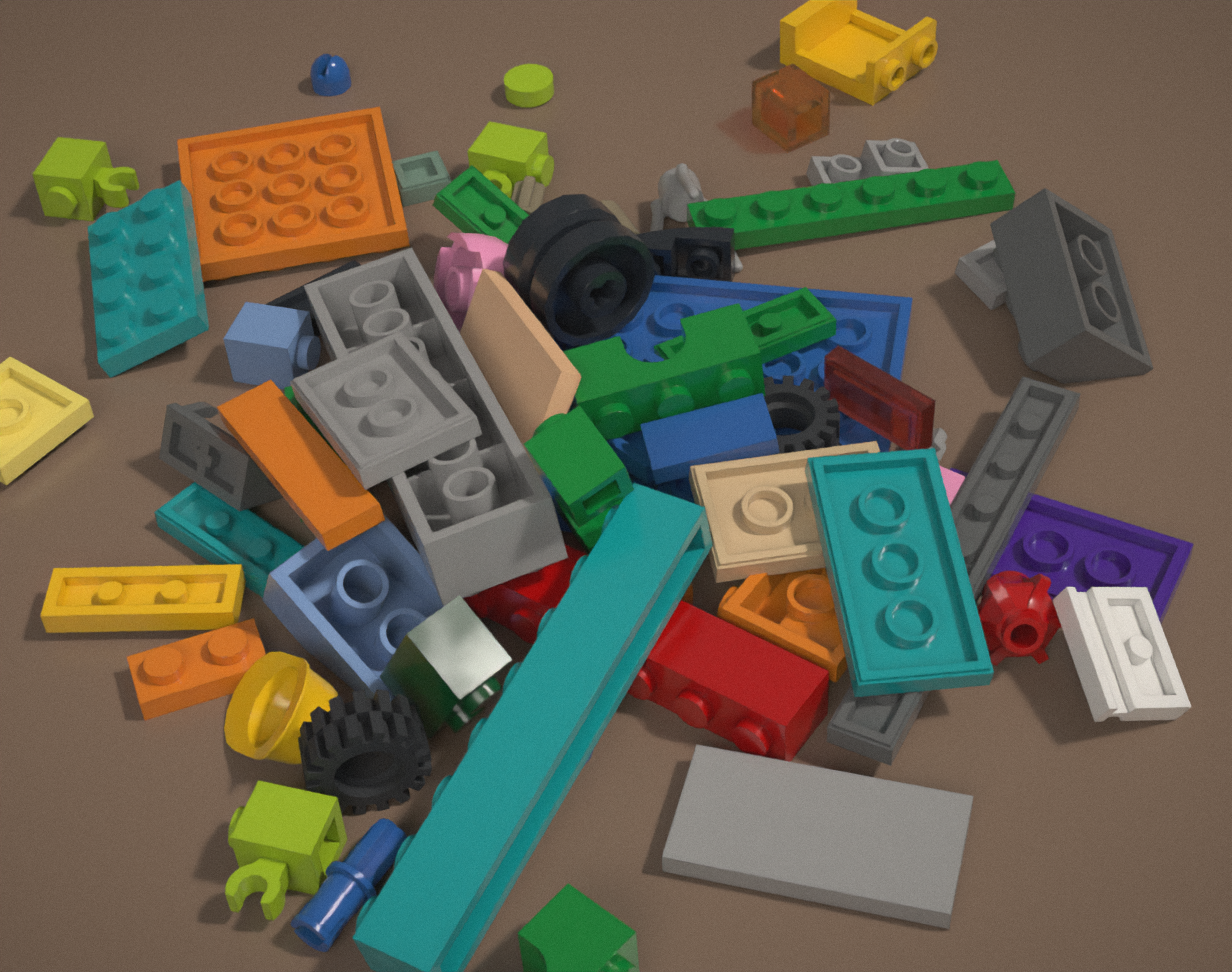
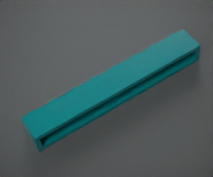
(535, 740)

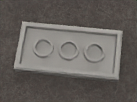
(820, 835)

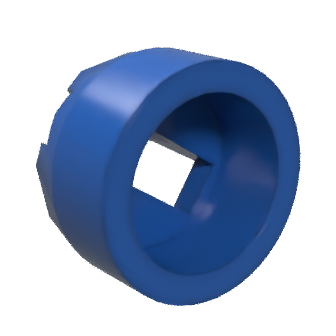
(330, 75)

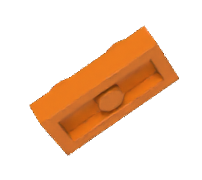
(194, 668)

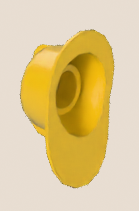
(272, 705)

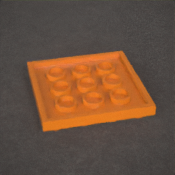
(292, 193)

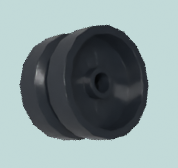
(579, 269)

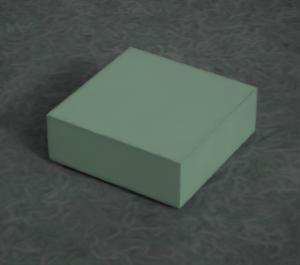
(420, 177)

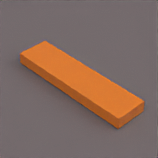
(301, 465)

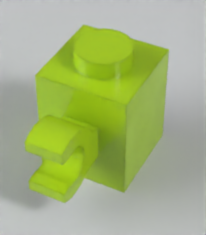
(511, 153)
(80, 178)
(282, 843)

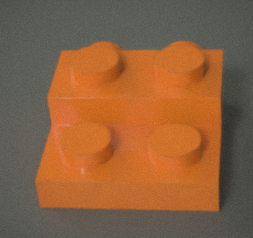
(791, 613)

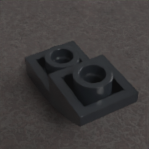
(693, 252)

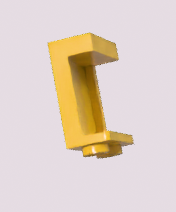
(855, 49)

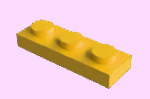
(143, 598)

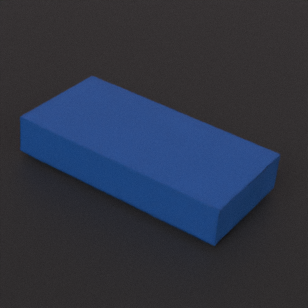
(709, 436)

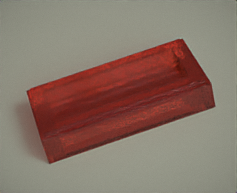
(879, 400)

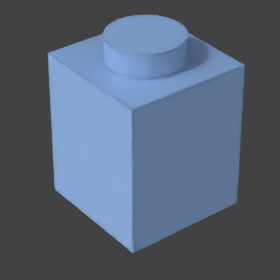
(271, 345)

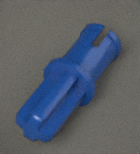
(348, 886)

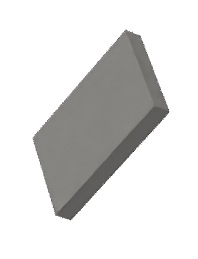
(385, 409)

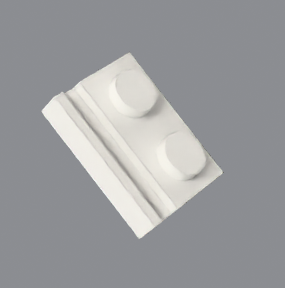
(1121, 654)

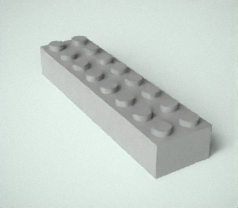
(481, 505)

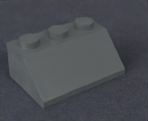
(1068, 292)

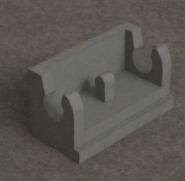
(213, 457)

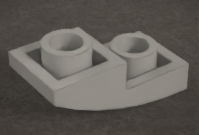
(877, 159)

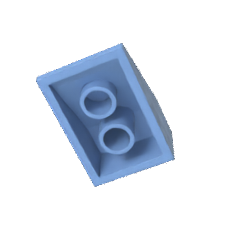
(354, 602)

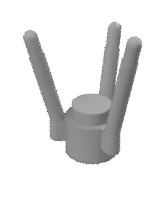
(676, 190)

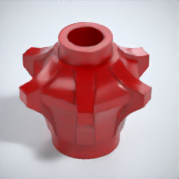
(1017, 616)

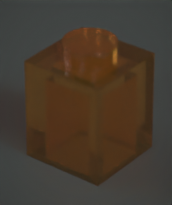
(790, 108)

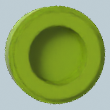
(529, 85)

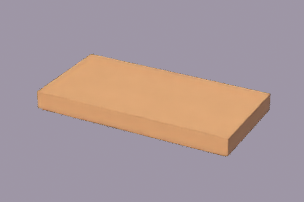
(517, 356)

